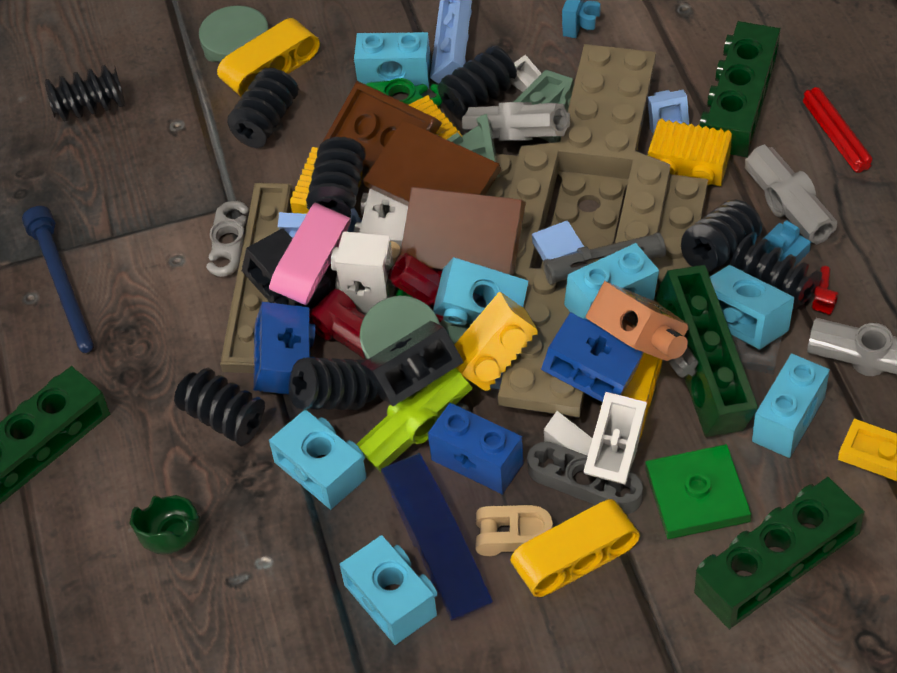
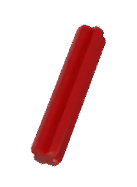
(837, 130)

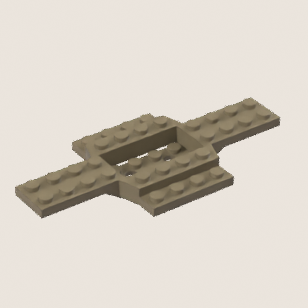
(594, 163)

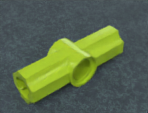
(412, 419)

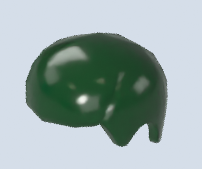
(165, 524)

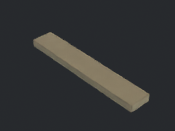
(263, 217)

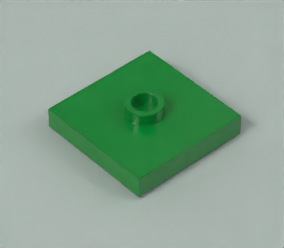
(697, 491)

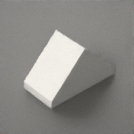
(615, 438)

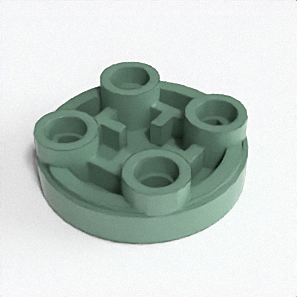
(229, 30)
(391, 321)

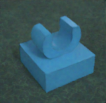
(579, 14)
(788, 238)

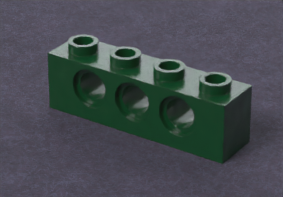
(742, 83)
(720, 384)
(47, 427)
(737, 596)

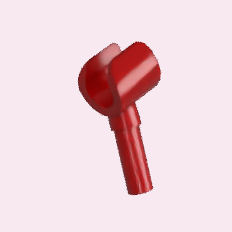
(824, 298)

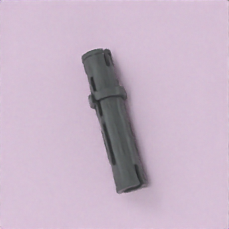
(559, 268)

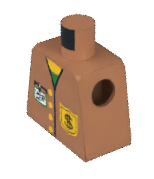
(657, 328)

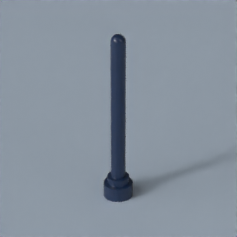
(40, 225)

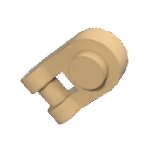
(524, 524)

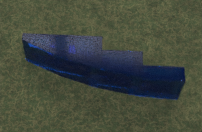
(436, 536)

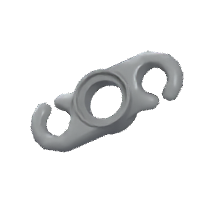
(224, 225)

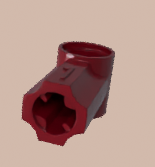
(416, 279)
(338, 318)

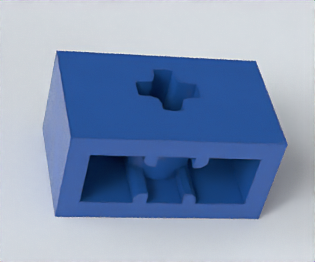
(280, 340)
(591, 358)
(476, 448)

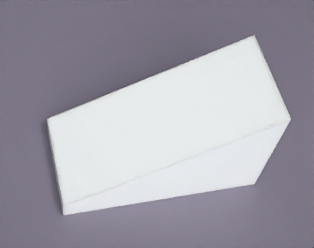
(526, 73)
(567, 434)

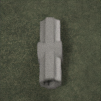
(521, 120)
(790, 194)
(868, 348)

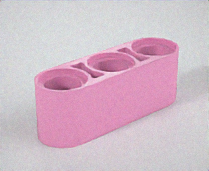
(309, 254)

